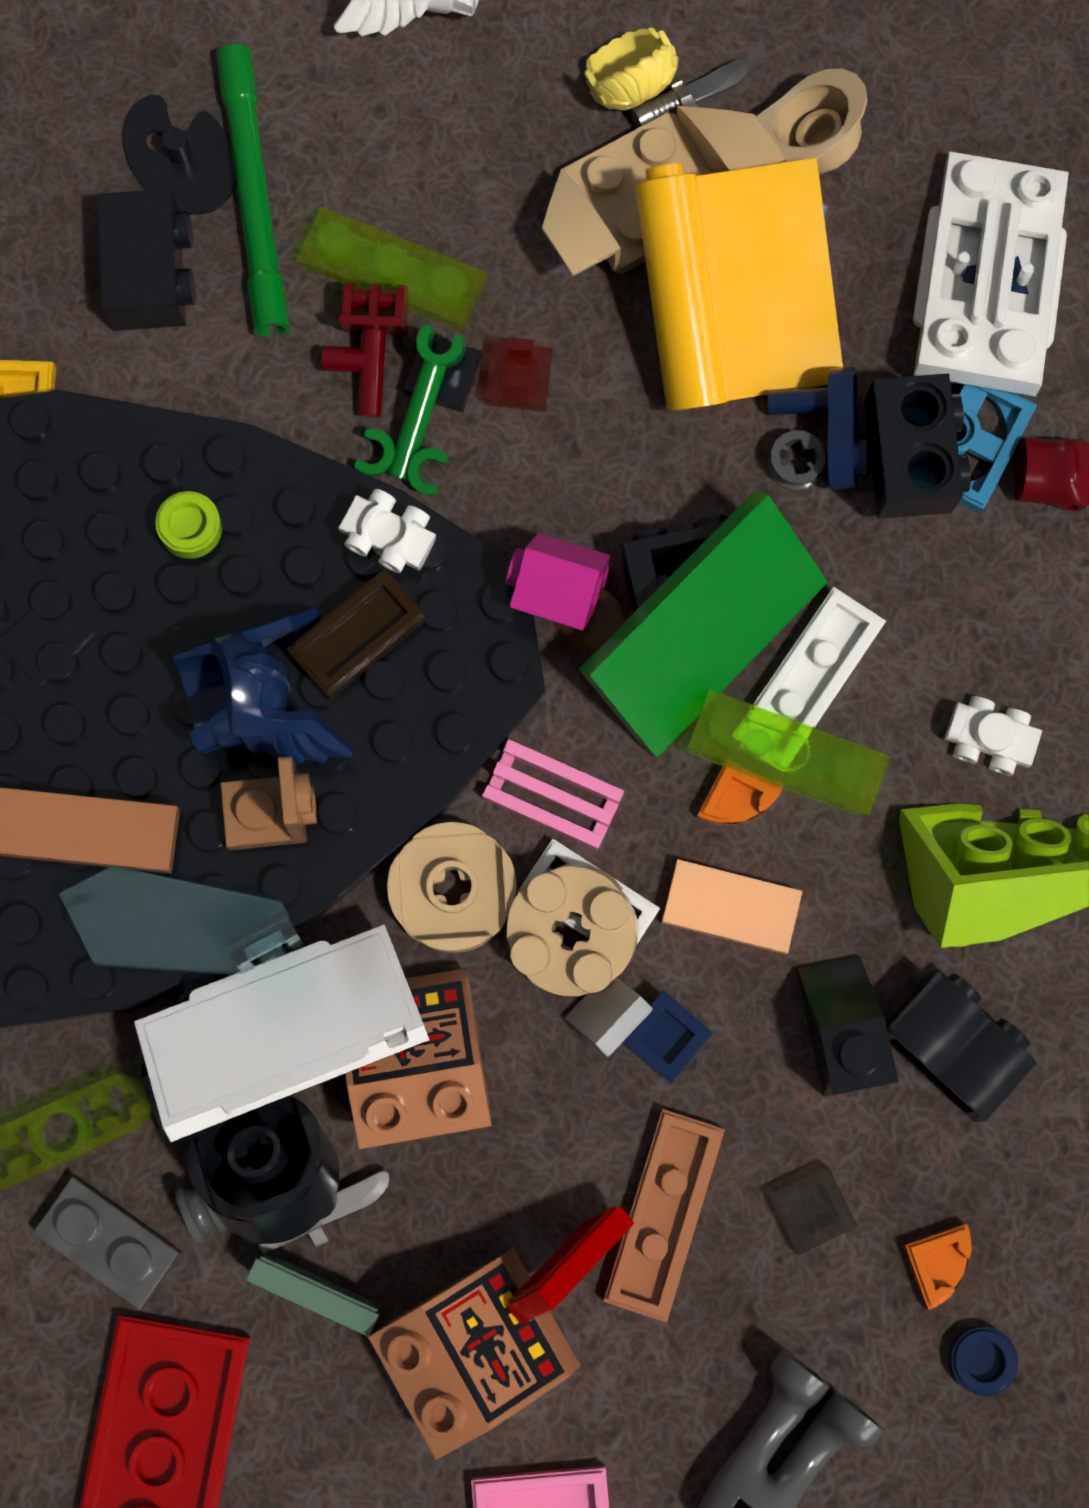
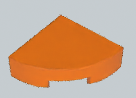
(737, 798)
(939, 1263)

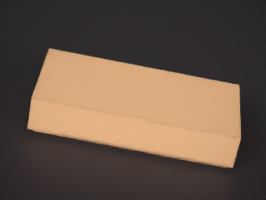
(732, 907)

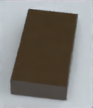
(357, 634)

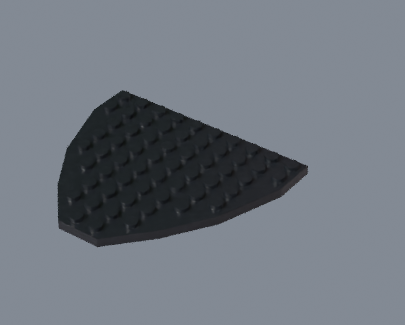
(115, 717)

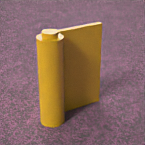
(738, 281)

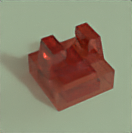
(518, 375)

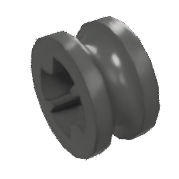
(808, 446)
(197, 1214)

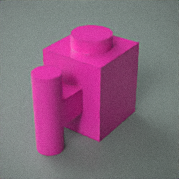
(558, 580)

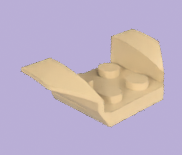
(595, 198)

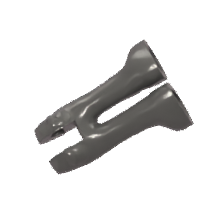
(834, 1426)

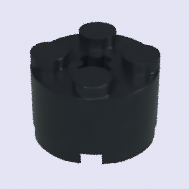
(270, 1200)

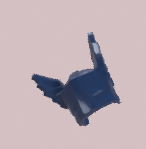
(242, 693)

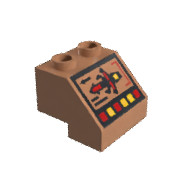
(429, 1086)
(468, 1359)

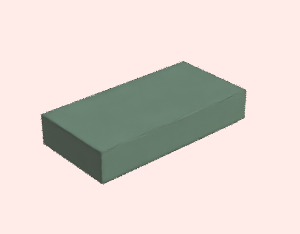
(315, 1293)

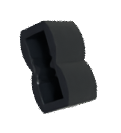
(959, 1046)

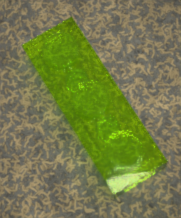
(366, 255)
(788, 754)

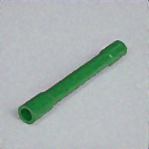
(240, 99)

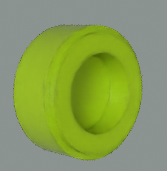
(188, 524)

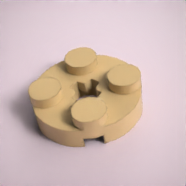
(425, 863)
(540, 949)

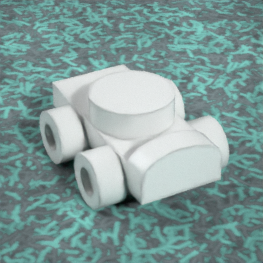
(393, 537)
(1001, 735)

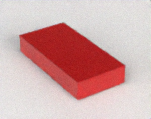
(569, 1264)

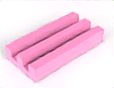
(504, 772)

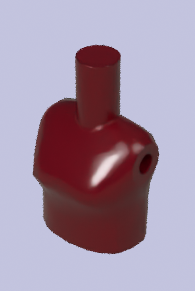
(1053, 472)

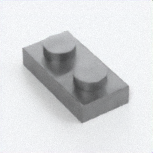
(107, 1242)

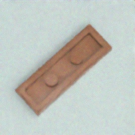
(88, 830)
(664, 1215)

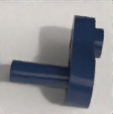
(846, 453)

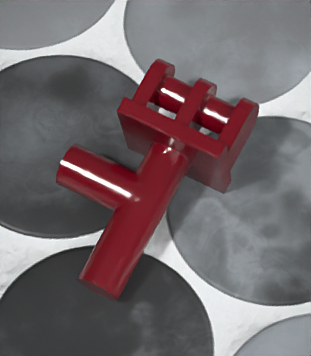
(373, 327)

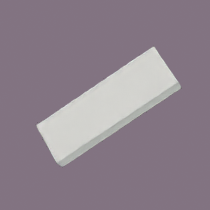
(821, 659)

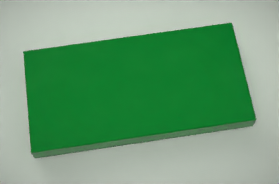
(704, 623)

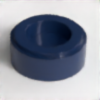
(983, 1360)

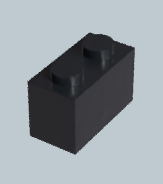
(144, 259)

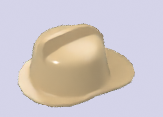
(819, 118)

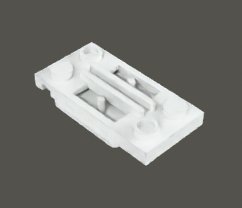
(987, 219)
(278, 1030)

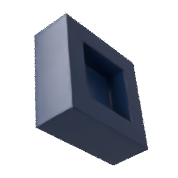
(667, 1037)

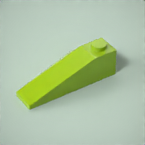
(992, 878)

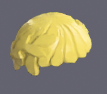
(631, 69)

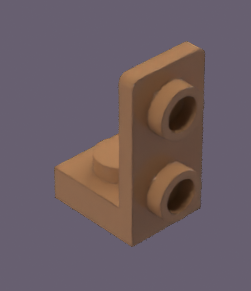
(269, 809)

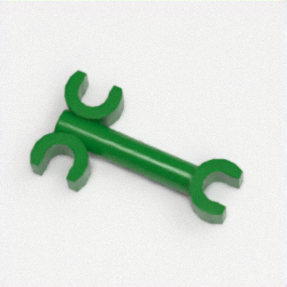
(404, 457)

